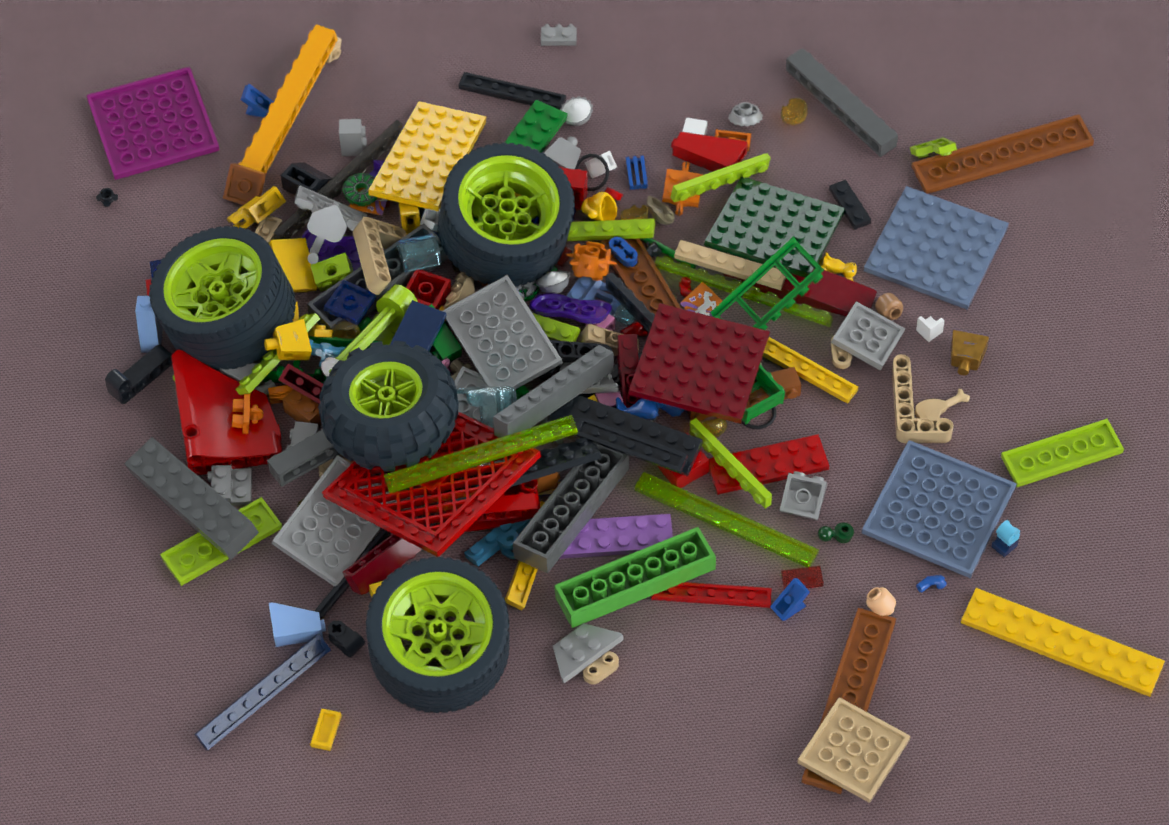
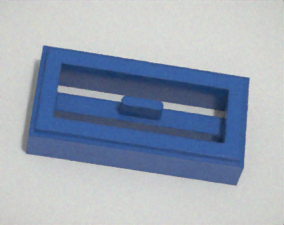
(635, 161)

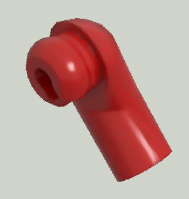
(685, 287)
(634, 328)

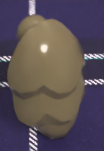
(660, 211)

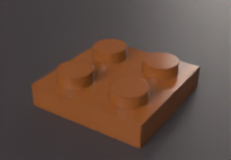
(243, 184)

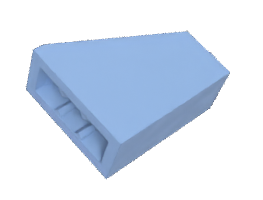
(148, 325)
(294, 624)

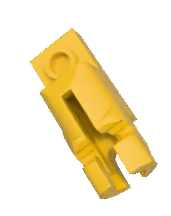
(257, 208)

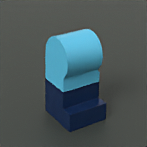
(1006, 539)

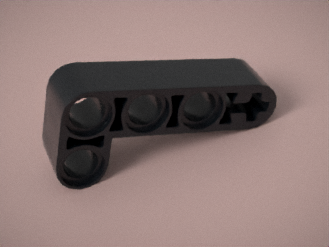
(573, 349)
(138, 376)

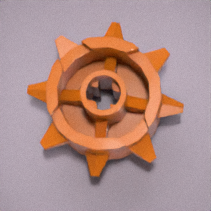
(591, 260)

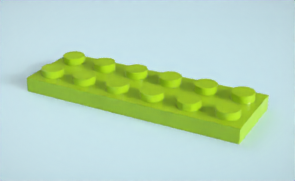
(1062, 452)
(198, 555)

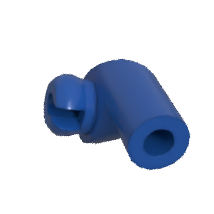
(937, 580)

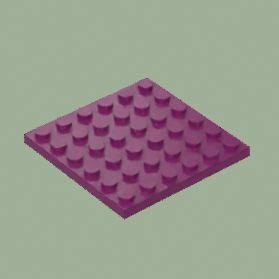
(152, 123)

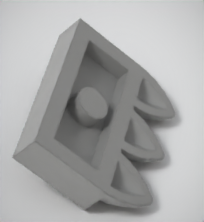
(558, 35)

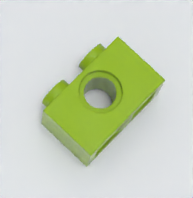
(322, 271)

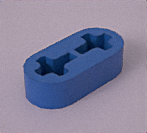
(620, 254)

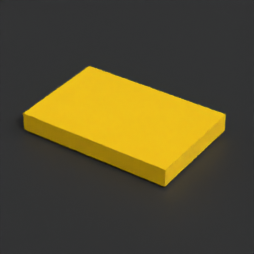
(293, 259)

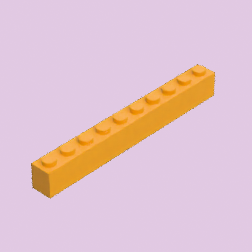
(290, 99)

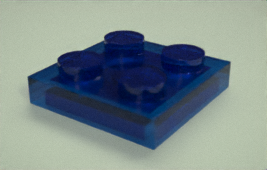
(350, 302)

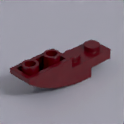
(627, 365)

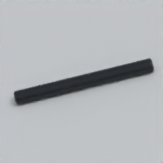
(337, 591)

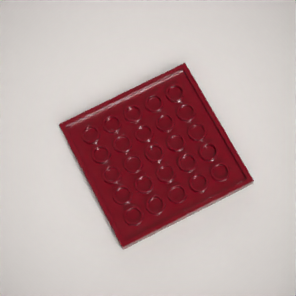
(699, 363)

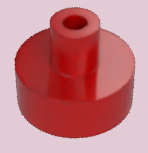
(615, 194)

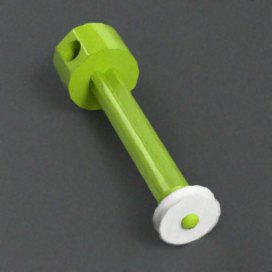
(391, 311)

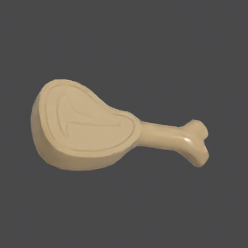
(934, 407)

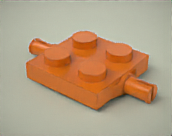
(676, 177)

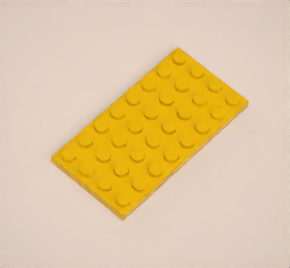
(426, 154)

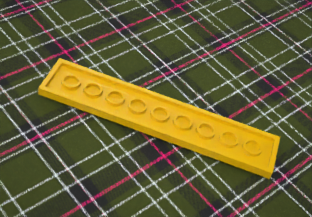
(1063, 642)

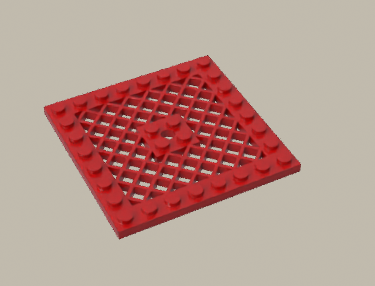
(438, 538)

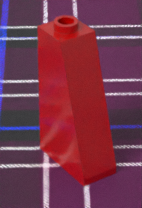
(708, 151)

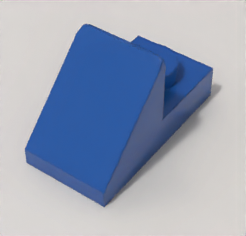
(257, 102)
(790, 600)

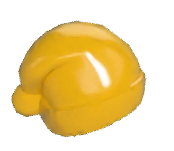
(600, 207)

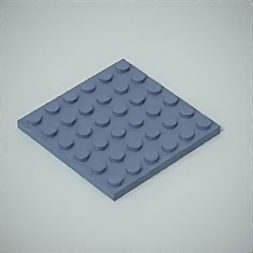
(936, 247)
(939, 508)

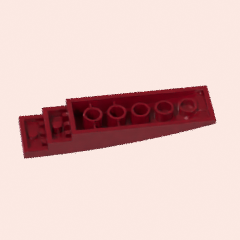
(830, 294)

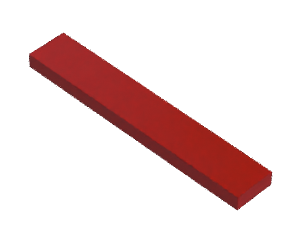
(717, 594)

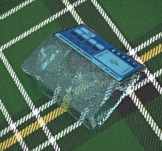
(419, 252)

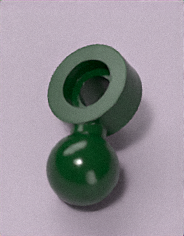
(826, 533)

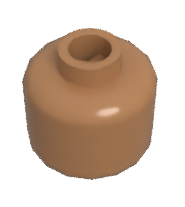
(889, 306)

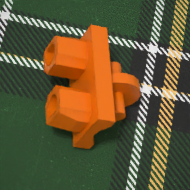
(253, 413)

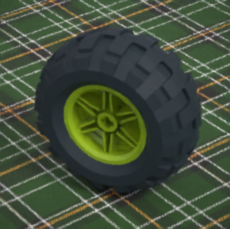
(388, 405)

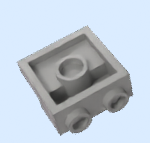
(232, 484)
(803, 495)

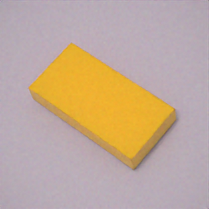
(325, 729)

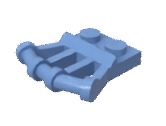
(589, 289)

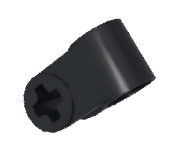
(345, 638)

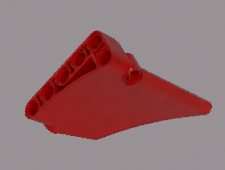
(207, 416)

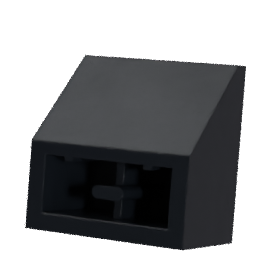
(303, 175)

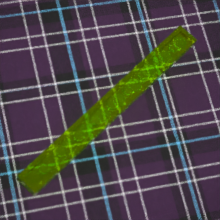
(754, 294)
(480, 454)
(726, 520)

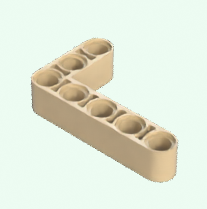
(370, 239)
(905, 406)

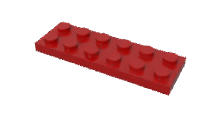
(773, 462)

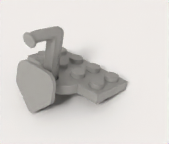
(327, 220)

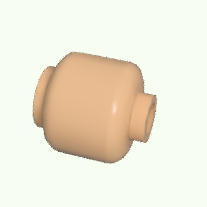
(881, 601)

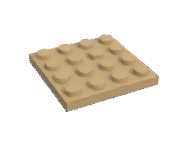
(854, 749)

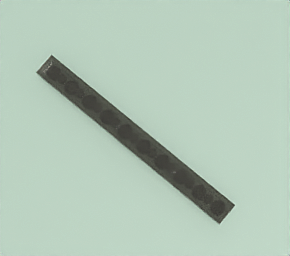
(336, 184)

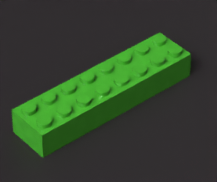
(635, 577)

